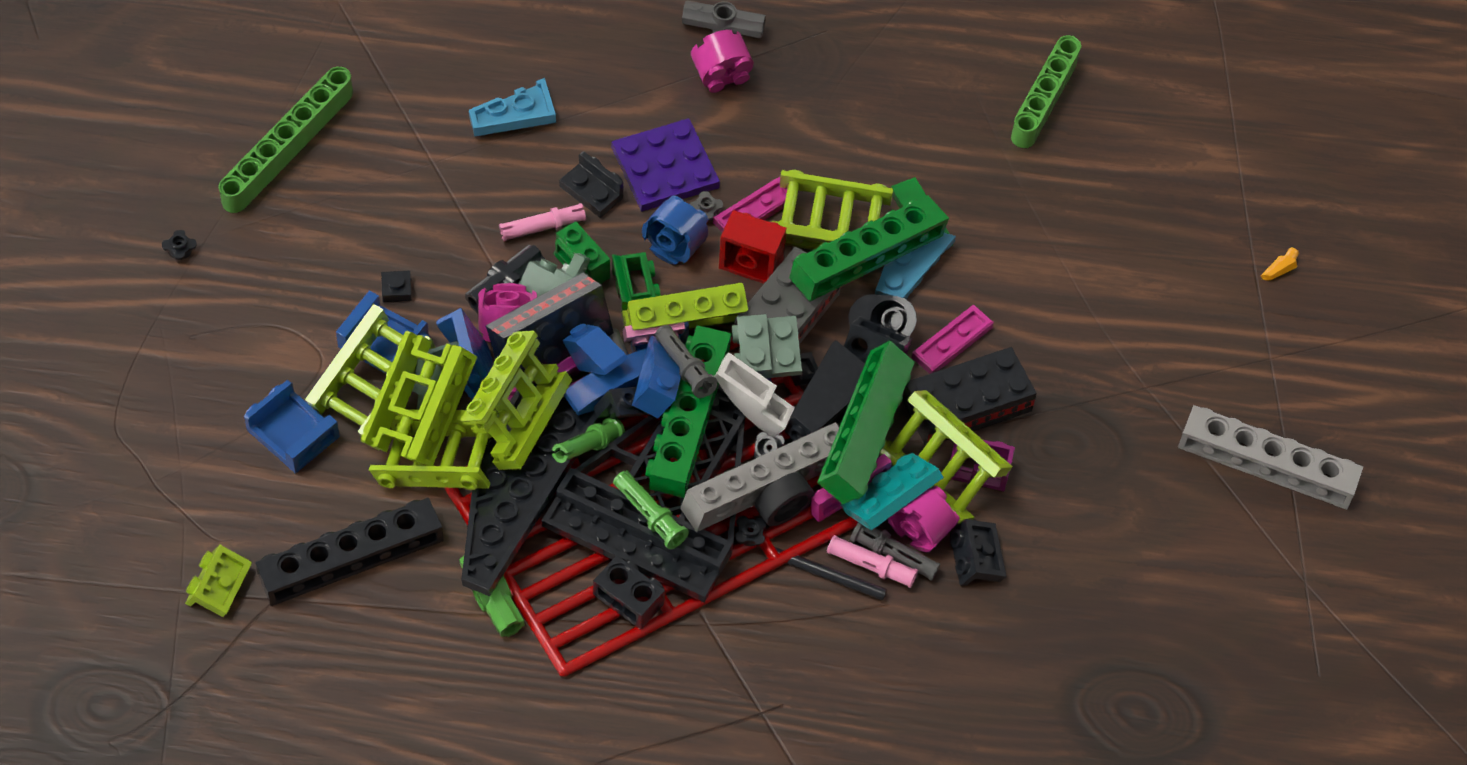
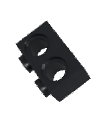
(875, 336)
(624, 596)

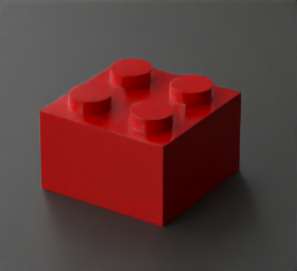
(751, 246)

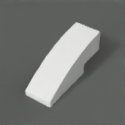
(753, 395)

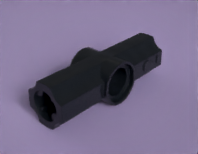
(504, 273)

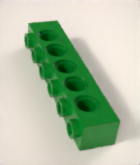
(868, 247)
(675, 476)

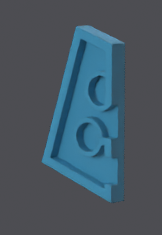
(521, 110)
(905, 273)

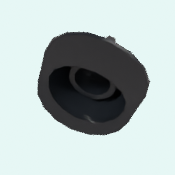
(887, 311)

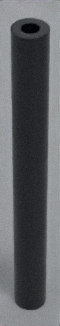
(837, 576)

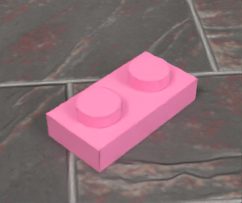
(642, 336)

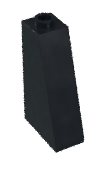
(827, 392)

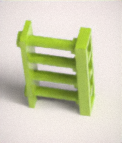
(813, 235)
(342, 367)
(968, 443)
(436, 476)

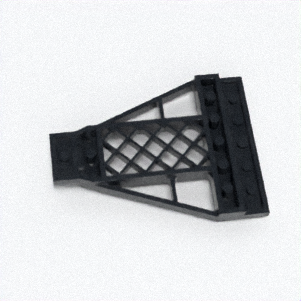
(612, 526)

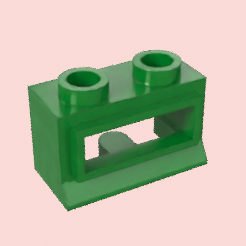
(575, 240)
(622, 266)

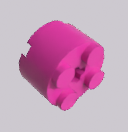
(722, 60)
(499, 302)
(925, 519)

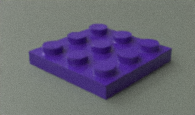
(665, 164)

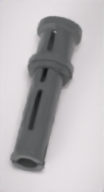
(691, 369)
(879, 545)

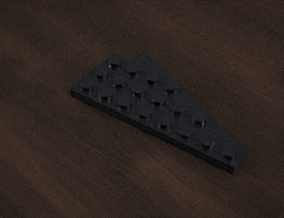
(516, 498)

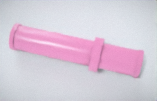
(554, 219)
(872, 561)

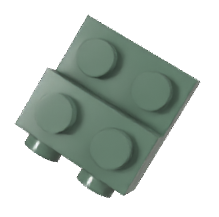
(768, 344)

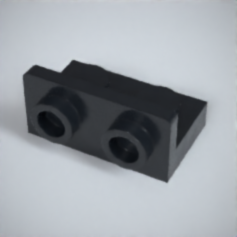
(593, 185)
(618, 404)
(977, 552)

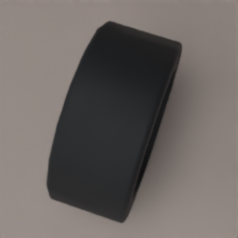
(784, 499)

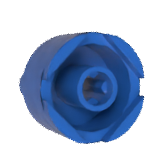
(675, 230)

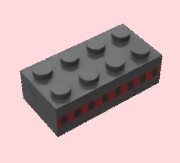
(782, 298)

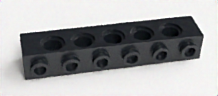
(343, 564)

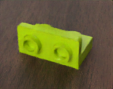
(218, 581)

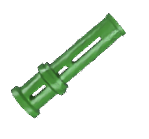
(596, 437)
(658, 517)

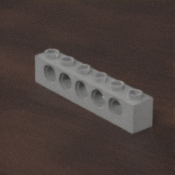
(1279, 469)
(741, 486)

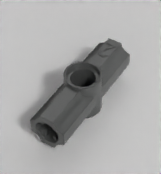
(723, 17)

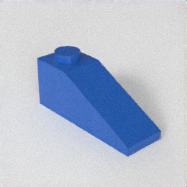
(657, 380)

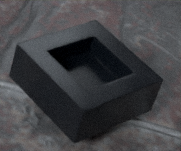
(396, 286)
(808, 369)

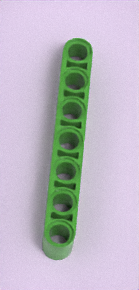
(285, 139)

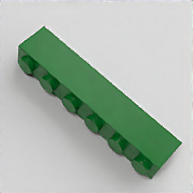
(866, 423)

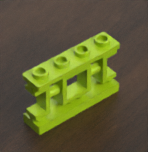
(697, 307)
(436, 408)
(532, 412)

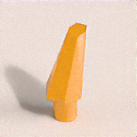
(1281, 265)

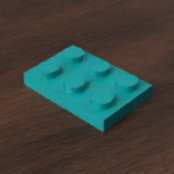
(893, 490)

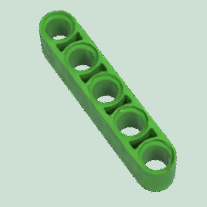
(1045, 91)

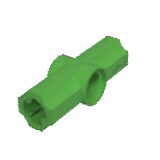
(500, 608)

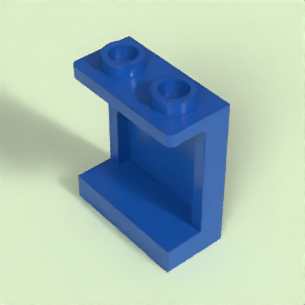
(459, 328)
(381, 344)
(290, 427)

